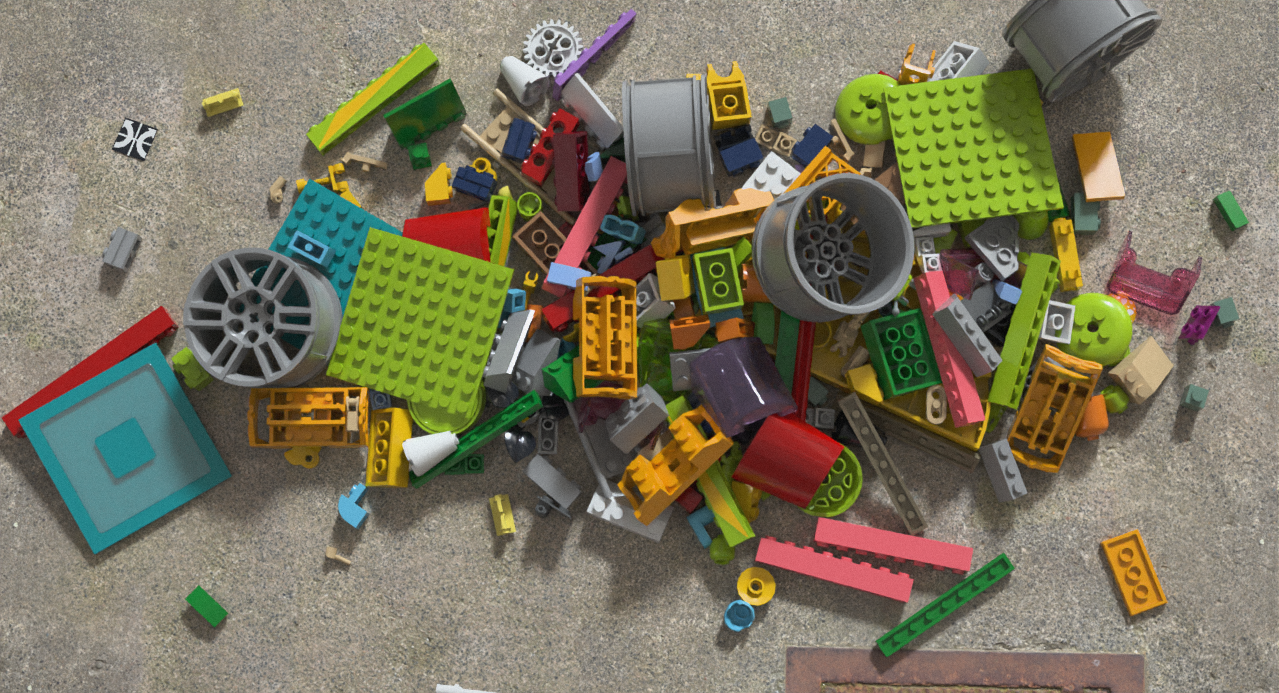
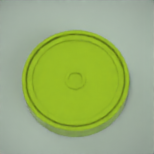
(439, 421)

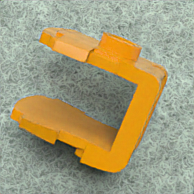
(907, 69)

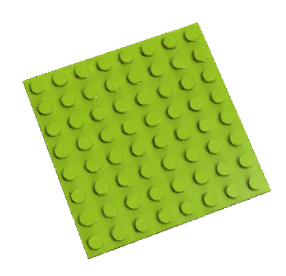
(972, 148)
(420, 322)

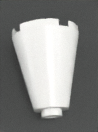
(524, 80)
(429, 450)

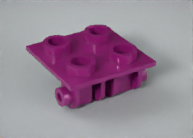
(1198, 323)

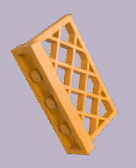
(816, 169)

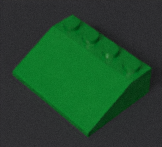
(425, 114)
(901, 353)

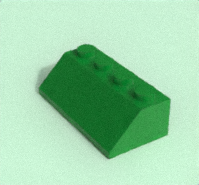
(559, 376)

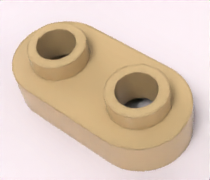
(936, 405)

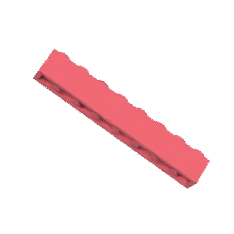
(589, 221)
(954, 370)
(893, 545)
(834, 570)

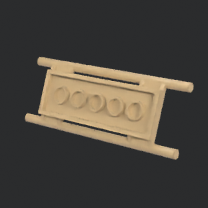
(494, 138)

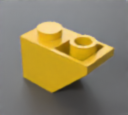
(437, 186)
(864, 383)
(748, 499)

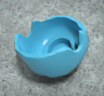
(739, 615)

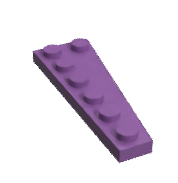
(593, 54)

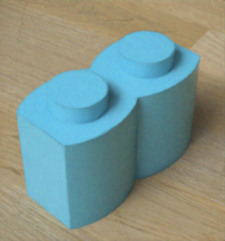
(623, 229)

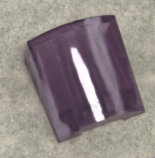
(739, 384)

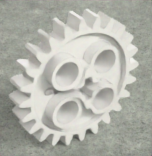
(537, 42)

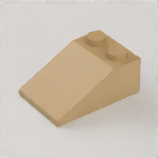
(1142, 371)

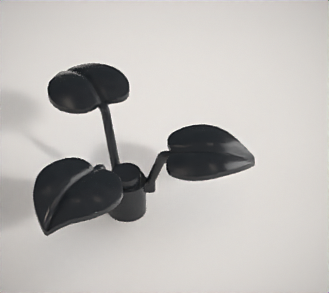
(520, 442)

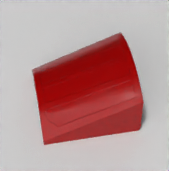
(455, 231)
(788, 459)

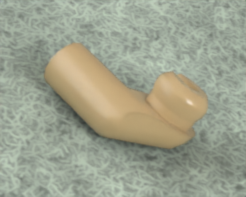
(275, 190)

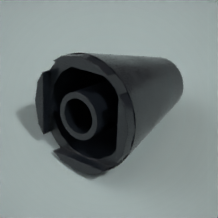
(845, 434)

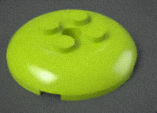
(853, 116)
(1113, 330)
(841, 490)

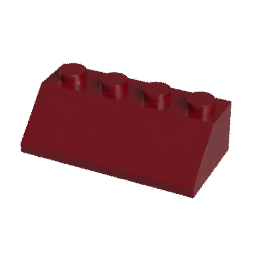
(570, 174)

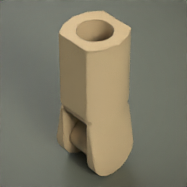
(857, 360)
(352, 417)

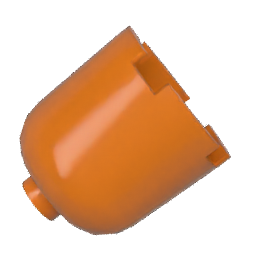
(751, 288)
(1094, 419)

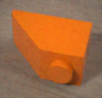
(734, 329)
(688, 330)

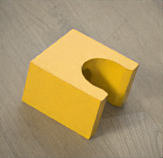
(675, 277)

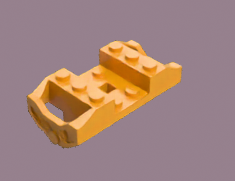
(699, 230)
(599, 323)
(1061, 390)
(292, 429)
(674, 466)

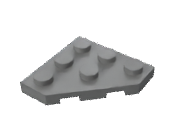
(997, 245)

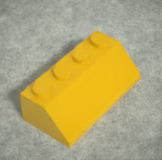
(386, 457)

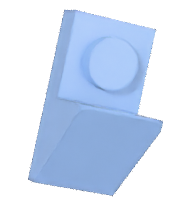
(610, 251)

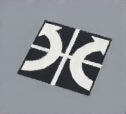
(134, 139)

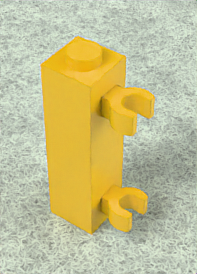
(1065, 250)

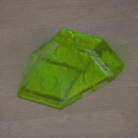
(654, 357)

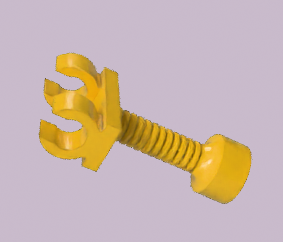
(337, 187)
(529, 287)

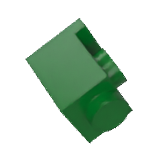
(419, 156)

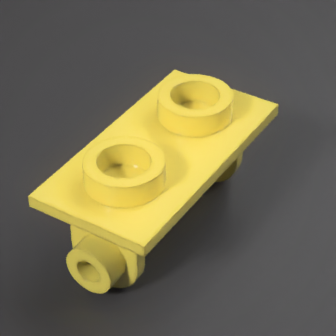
(222, 102)
(502, 514)

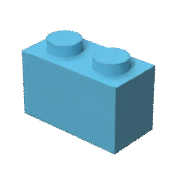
(311, 248)

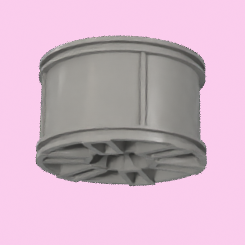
(1078, 40)
(667, 143)
(781, 249)
(210, 311)

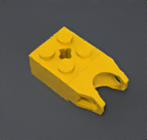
(727, 92)

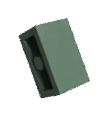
(1084, 215)

